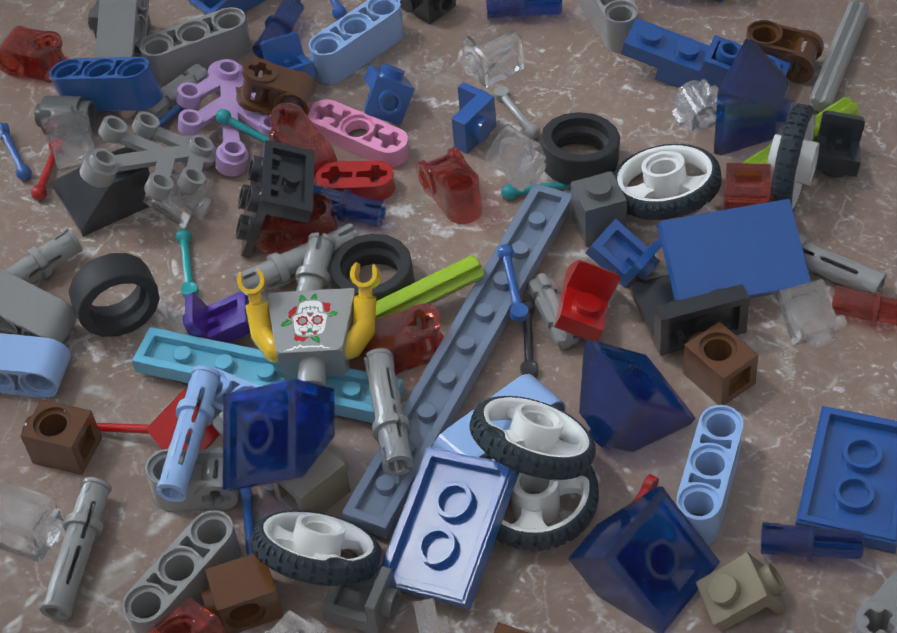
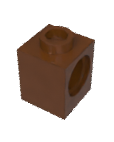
(720, 363)
(61, 436)
(242, 594)

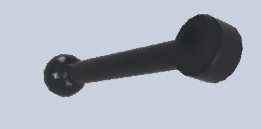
(529, 366)

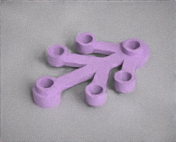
(224, 78)

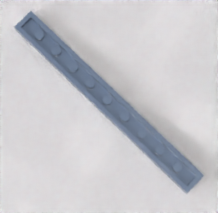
(461, 357)

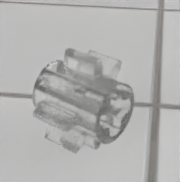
(696, 105)

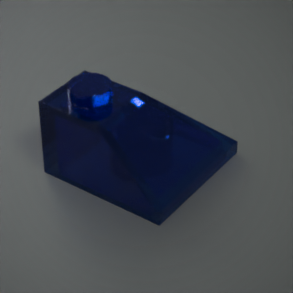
(750, 101)
(627, 399)
(275, 432)
(645, 560)

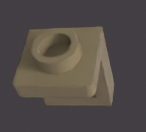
(741, 591)

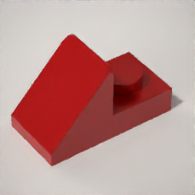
(585, 299)

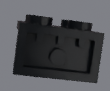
(278, 187)
(676, 321)

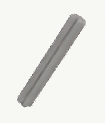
(839, 56)

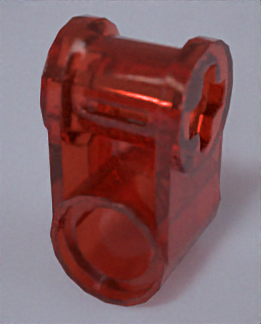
(31, 53)
(294, 128)
(452, 186)
(293, 232)
(405, 339)

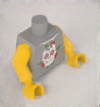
(313, 330)

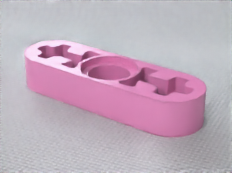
(380, 143)

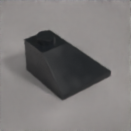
(99, 207)

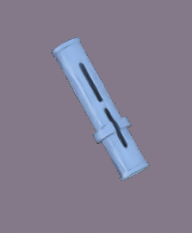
(176, 476)

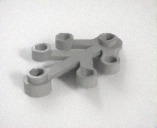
(192, 151)

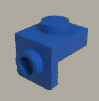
(287, 52)
(388, 93)
(474, 119)
(624, 253)

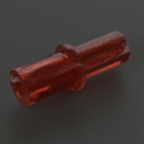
(865, 305)

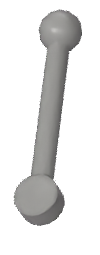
(502, 94)

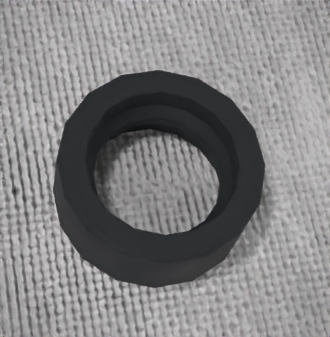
(581, 129)
(370, 250)
(105, 273)

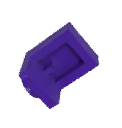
(220, 321)

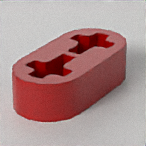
(358, 177)

